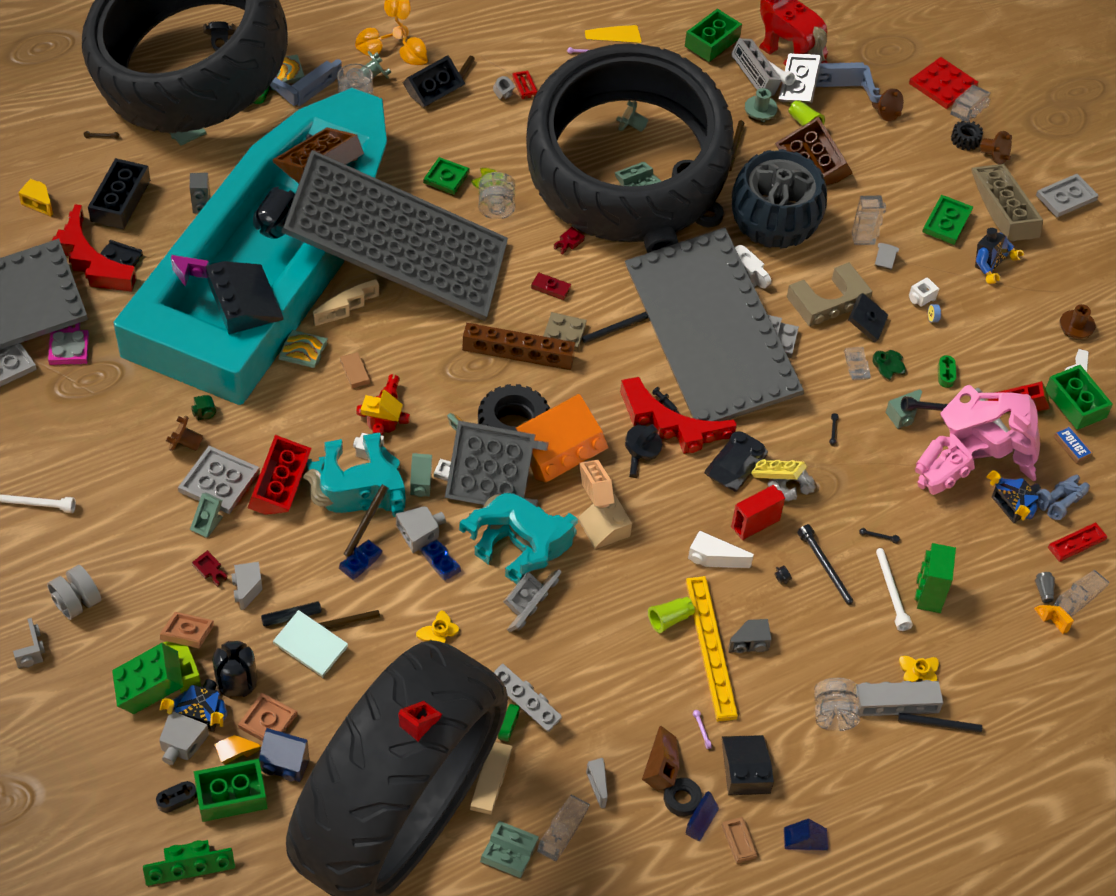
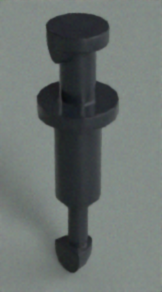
(663, 399)

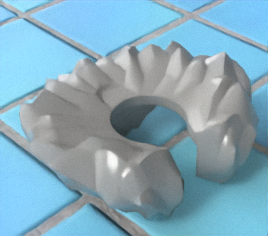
(805, 481)

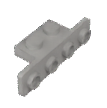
(526, 596)
(527, 699)

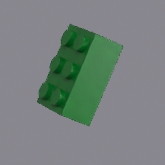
(713, 35)
(1078, 397)
(935, 577)
(147, 678)
(230, 790)

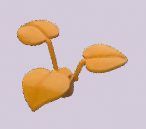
(412, 52)

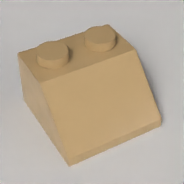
(606, 524)

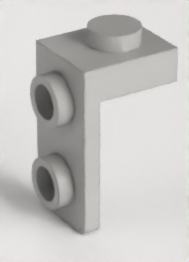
(30, 655)

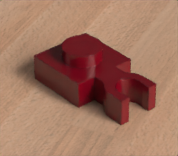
(570, 239)
(208, 566)

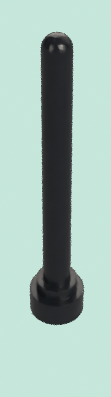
(909, 404)
(807, 534)

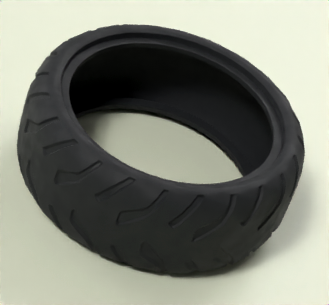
(639, 75)
(189, 96)
(382, 794)

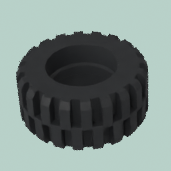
(510, 401)

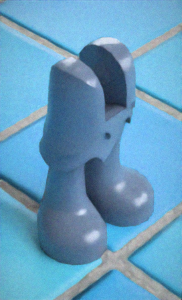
(1066, 489)

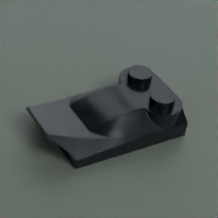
(736, 461)

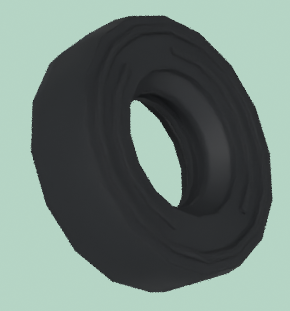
(712, 221)
(682, 809)

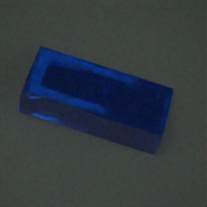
(702, 817)

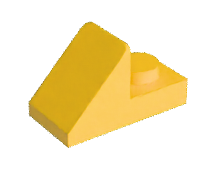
(385, 407)

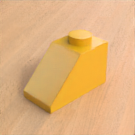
(36, 197)

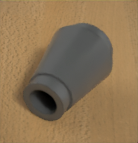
(1045, 583)

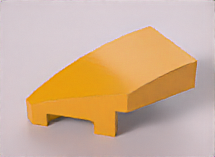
(1057, 615)
(234, 747)

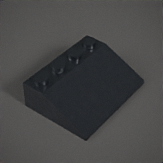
(242, 295)

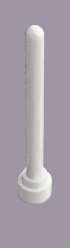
(787, 77)
(67, 504)
(903, 621)

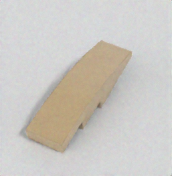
(339, 306)
(491, 778)

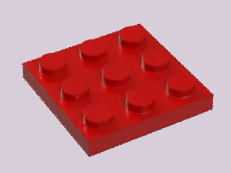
(942, 82)

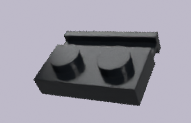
(122, 253)

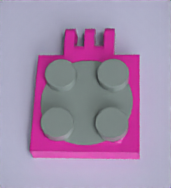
(68, 346)

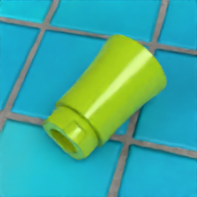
(804, 114)
(670, 613)

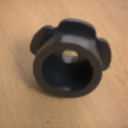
(782, 574)

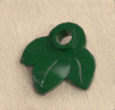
(889, 363)

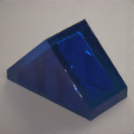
(805, 836)

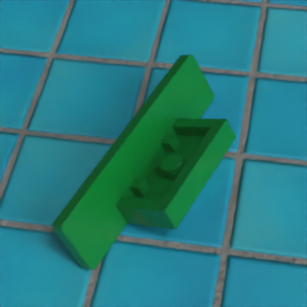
(187, 862)

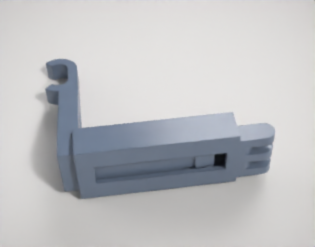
(848, 75)
(309, 84)

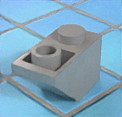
(248, 583)

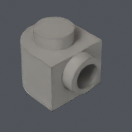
(503, 87)

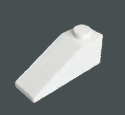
(717, 553)

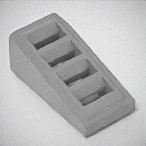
(597, 778)

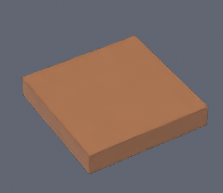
(187, 630)
(267, 714)

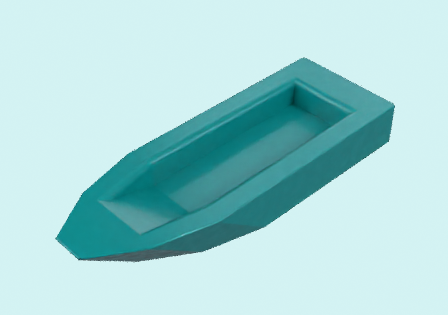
(180, 326)

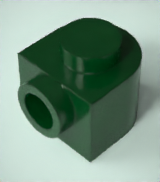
(203, 407)

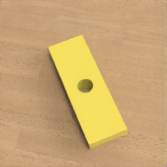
(778, 469)

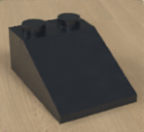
(747, 765)

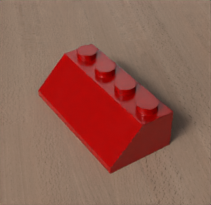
(279, 476)

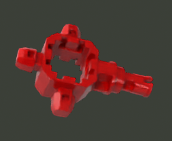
(381, 425)

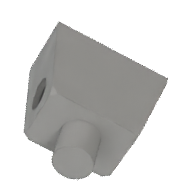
(419, 526)
(181, 737)

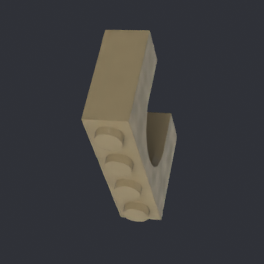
(817, 309)

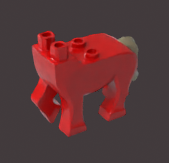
(793, 23)

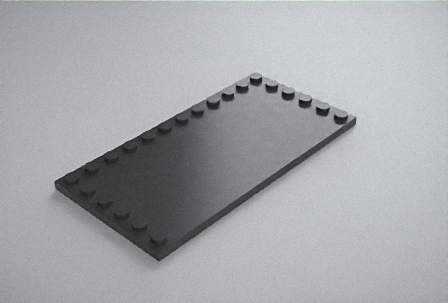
(396, 235)
(37, 294)
(713, 328)

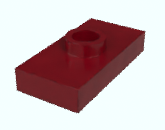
(551, 286)

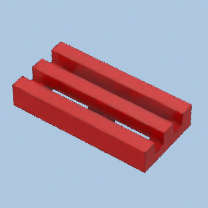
(527, 93)

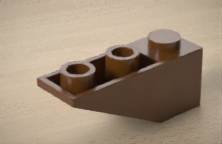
(663, 761)

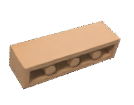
(597, 483)

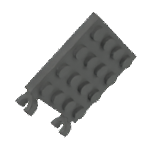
(490, 462)

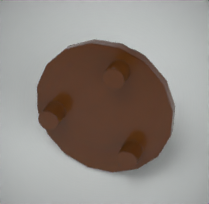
(890, 104)
(999, 147)
(1078, 322)
(184, 436)

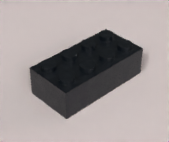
(119, 193)

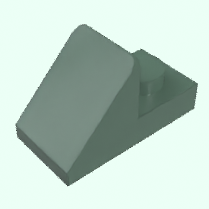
(206, 515)

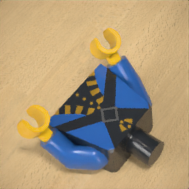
(992, 251)
(1014, 496)
(199, 704)

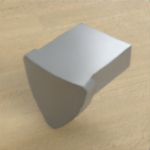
(886, 255)

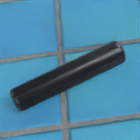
(287, 614)

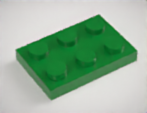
(947, 219)

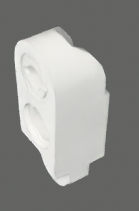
(753, 267)

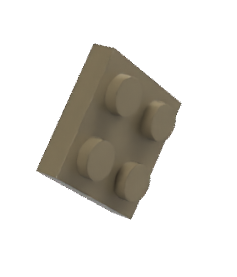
(565, 328)

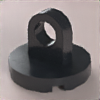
(219, 30)
(643, 442)

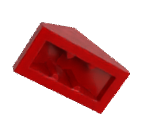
(416, 727)

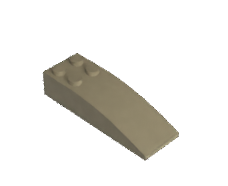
(1007, 203)

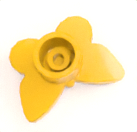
(439, 630)
(919, 668)

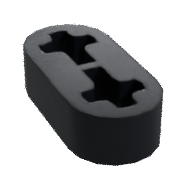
(176, 796)

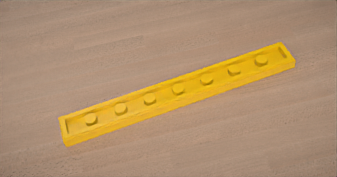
(711, 649)

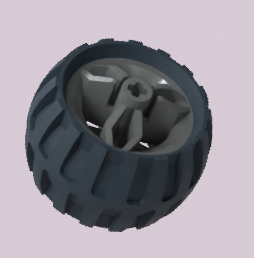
(783, 179)

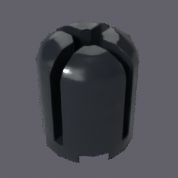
(273, 212)
(235, 669)

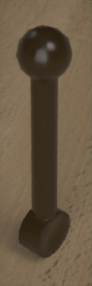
(87, 134)

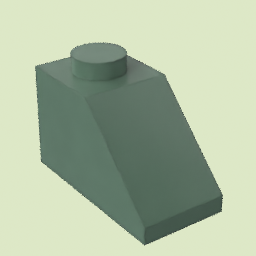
(895, 413)
(421, 475)

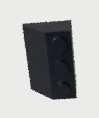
(433, 81)

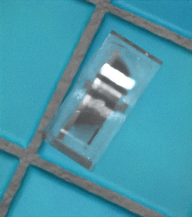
(856, 363)

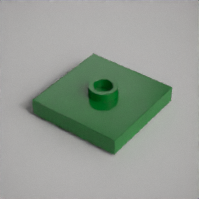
(446, 175)

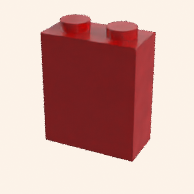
(758, 512)

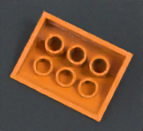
(571, 438)

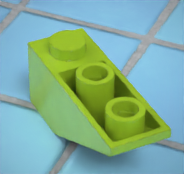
(188, 668)

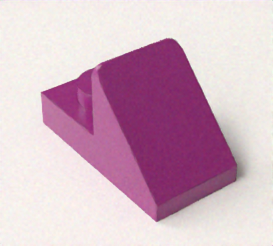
(188, 267)

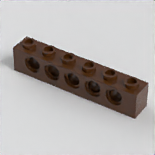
(518, 346)

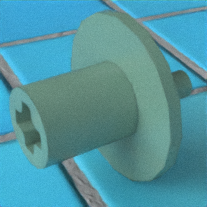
(375, 67)
(761, 106)
(632, 118)

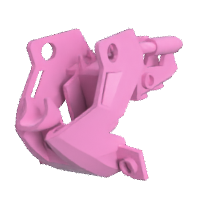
(977, 436)

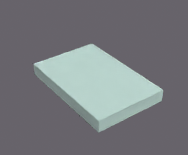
(310, 643)

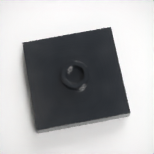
(868, 317)

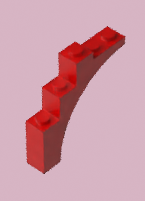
(98, 269)
(689, 431)

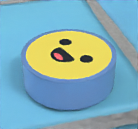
(934, 313)

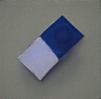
(439, 559)
(361, 560)

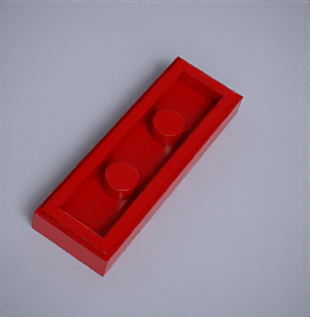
(1077, 542)

